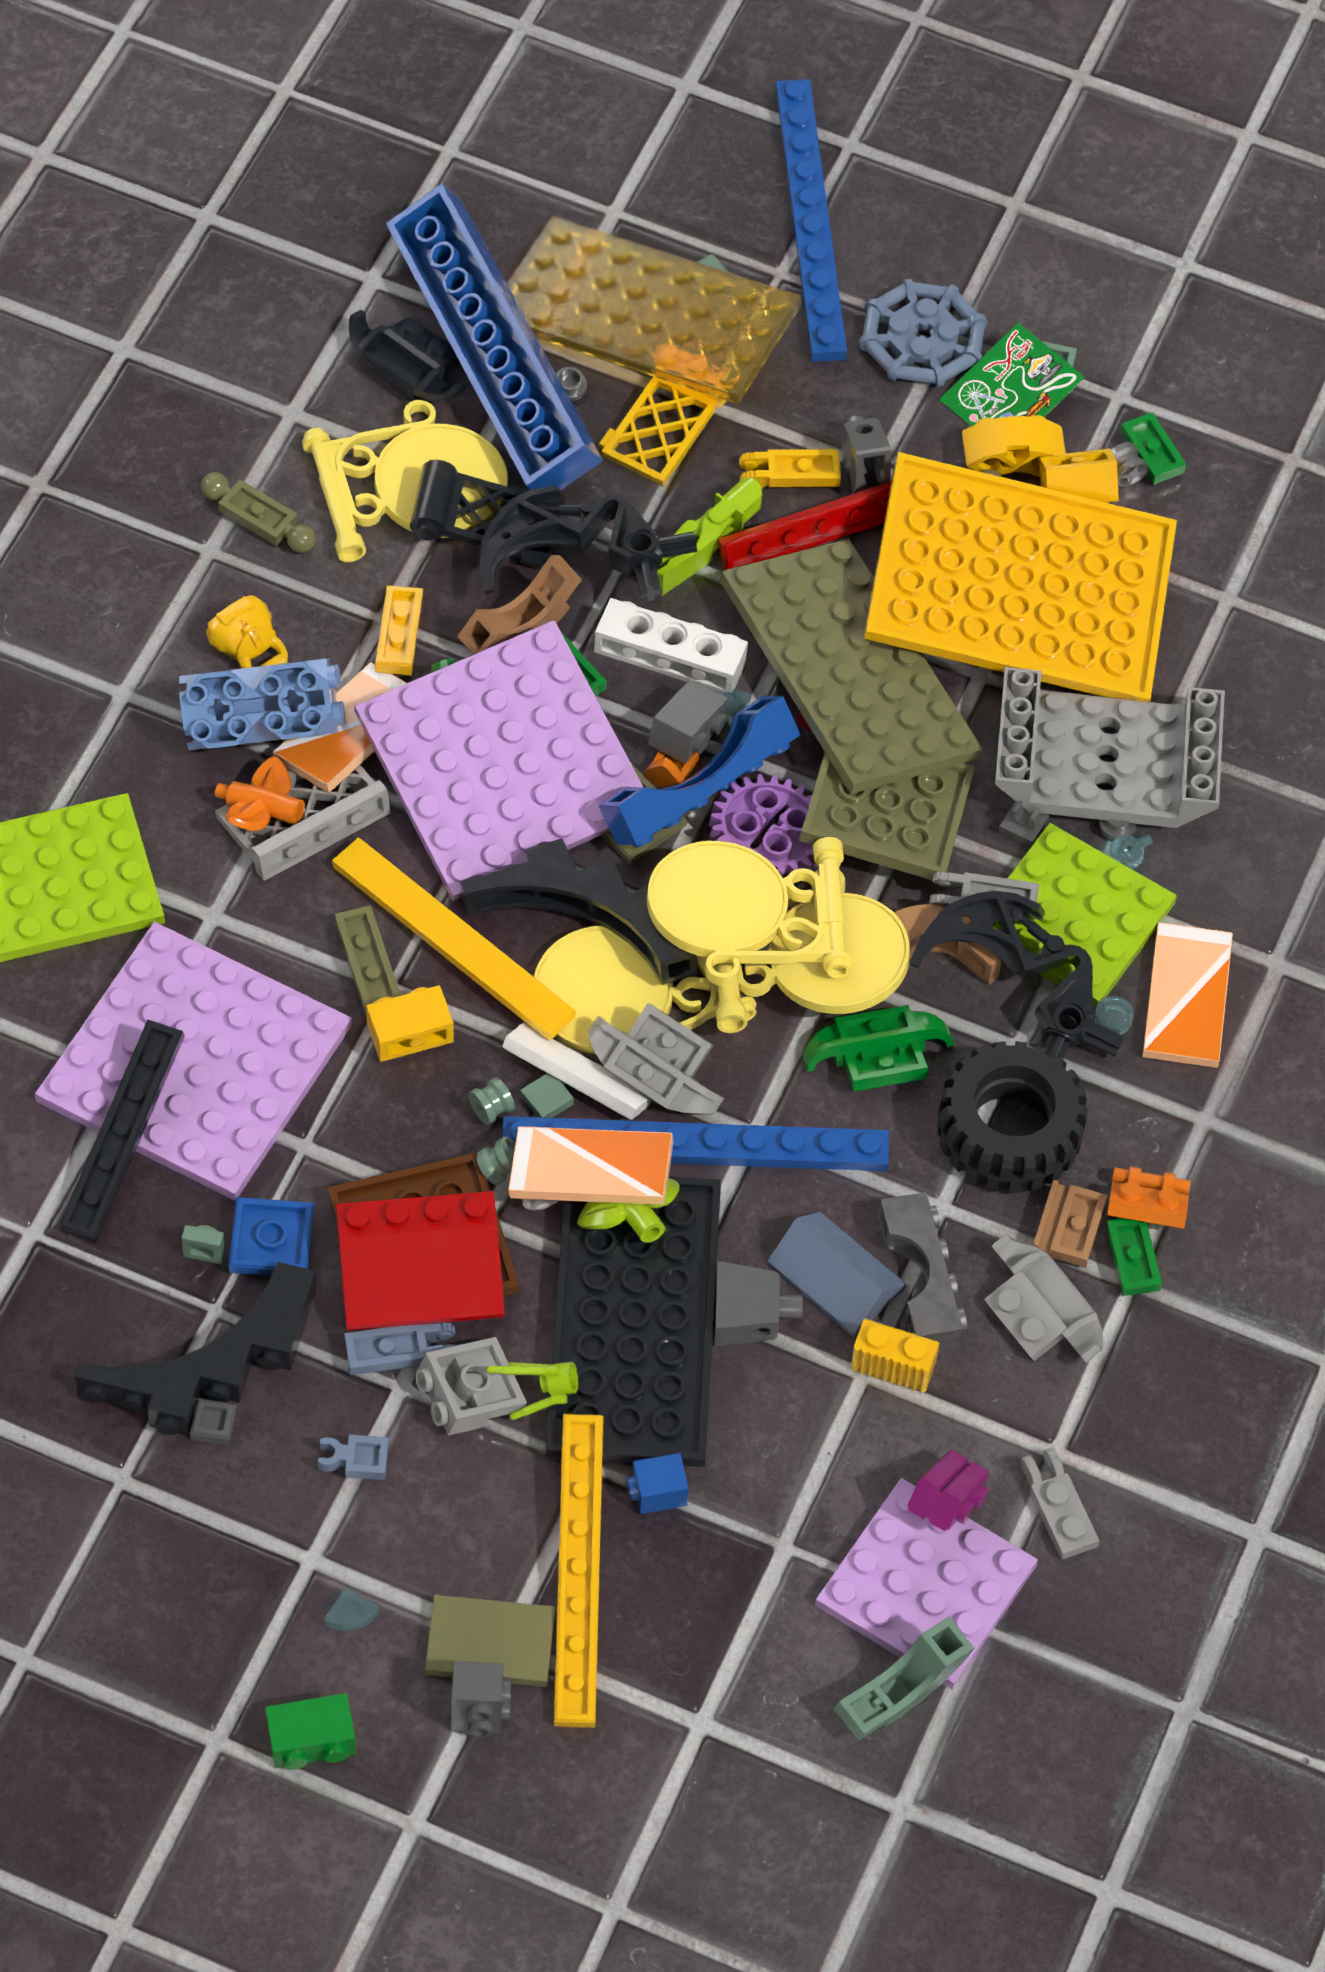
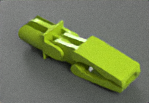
(720, 521)

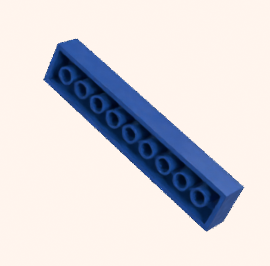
(493, 341)

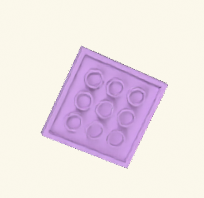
(914, 1575)

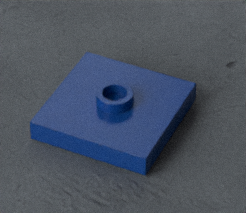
(269, 1234)

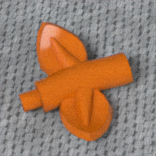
(263, 797)

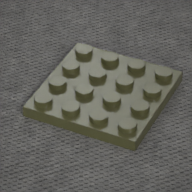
(893, 825)

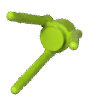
(554, 1378)

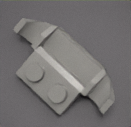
(657, 1059)
(1042, 1303)

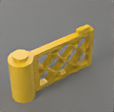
(688, 397)

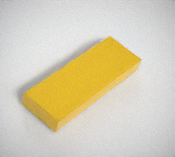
(399, 630)

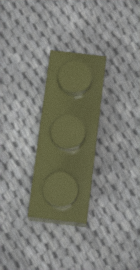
(366, 955)

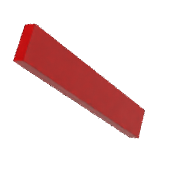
(806, 528)

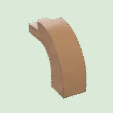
(536, 606)
(976, 958)

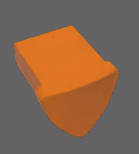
(668, 771)

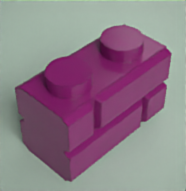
(949, 1491)

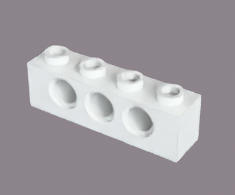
(652, 651)

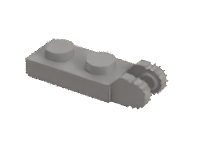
(977, 883)
(1060, 1506)

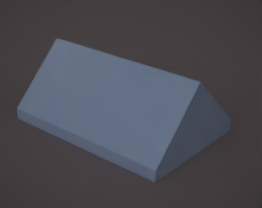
(834, 1272)

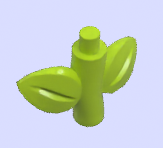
(639, 1216)

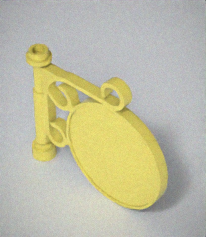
(398, 472)
(733, 902)
(870, 936)
(610, 979)

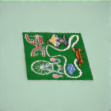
(1013, 380)

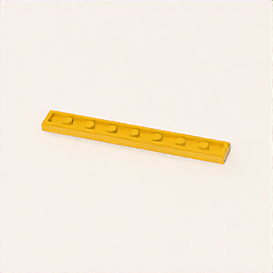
(454, 939)
(578, 1571)

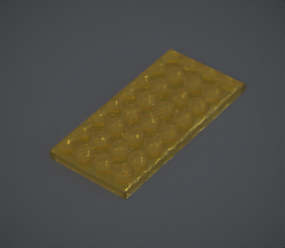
(650, 309)

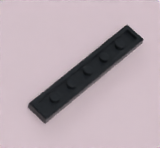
(121, 1131)

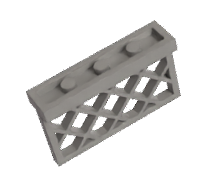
(317, 828)

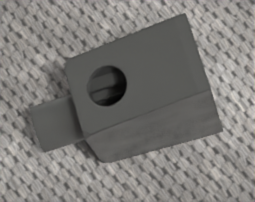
(865, 442)
(750, 1304)

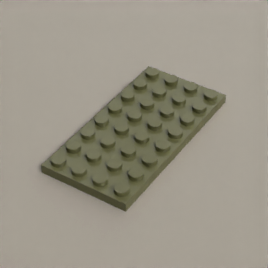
(864, 700)

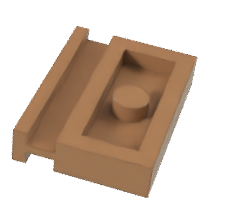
(1070, 1223)

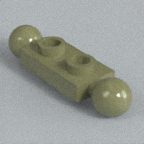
(258, 512)

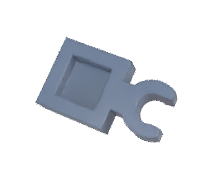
(363, 1456)

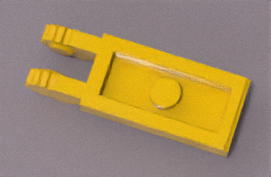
(793, 467)

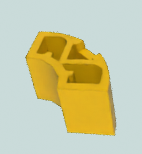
(1012, 444)

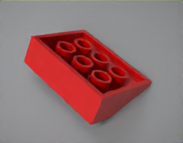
(420, 1260)

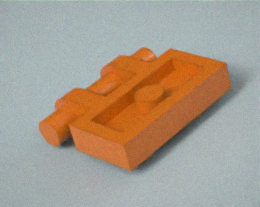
(1149, 1197)

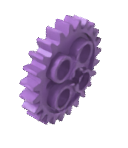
(743, 810)

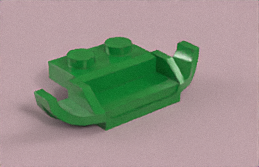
(878, 1046)

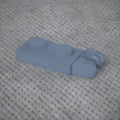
(393, 1346)

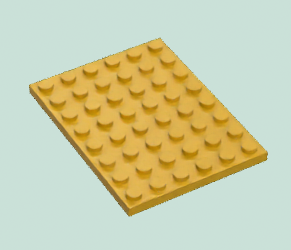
(1021, 579)

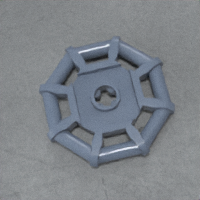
(928, 317)

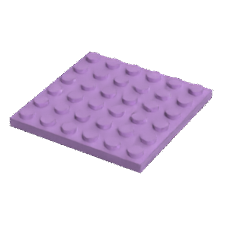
(499, 755)
(237, 1075)

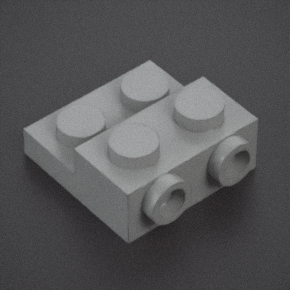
(463, 1389)

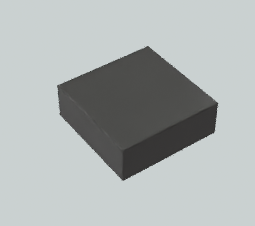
(213, 1422)

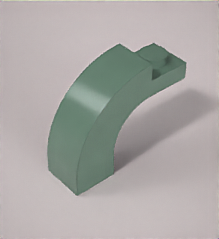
(908, 1681)

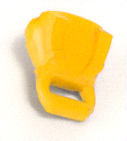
(245, 632)

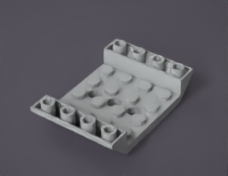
(1162, 753)

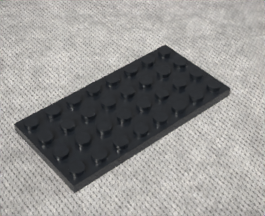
(640, 1328)

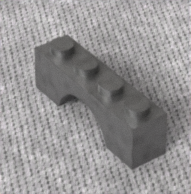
(910, 1230)

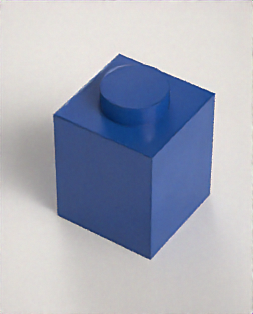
(658, 1483)

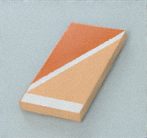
(333, 756)
(1187, 995)
(591, 1165)

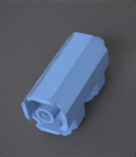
(261, 703)

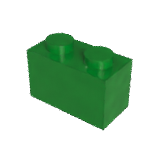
(310, 1731)

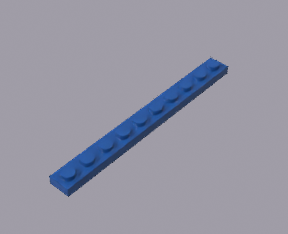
(811, 221)
(745, 1143)

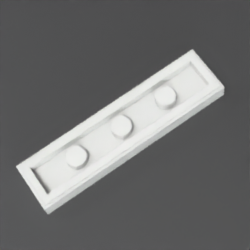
(576, 1071)

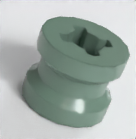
(491, 1101)
(497, 1161)

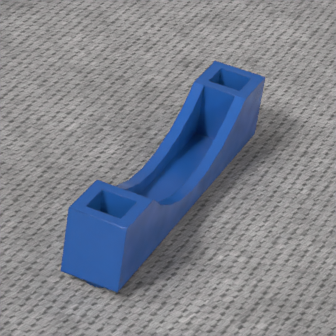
(755, 734)

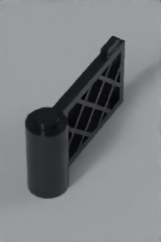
(438, 504)

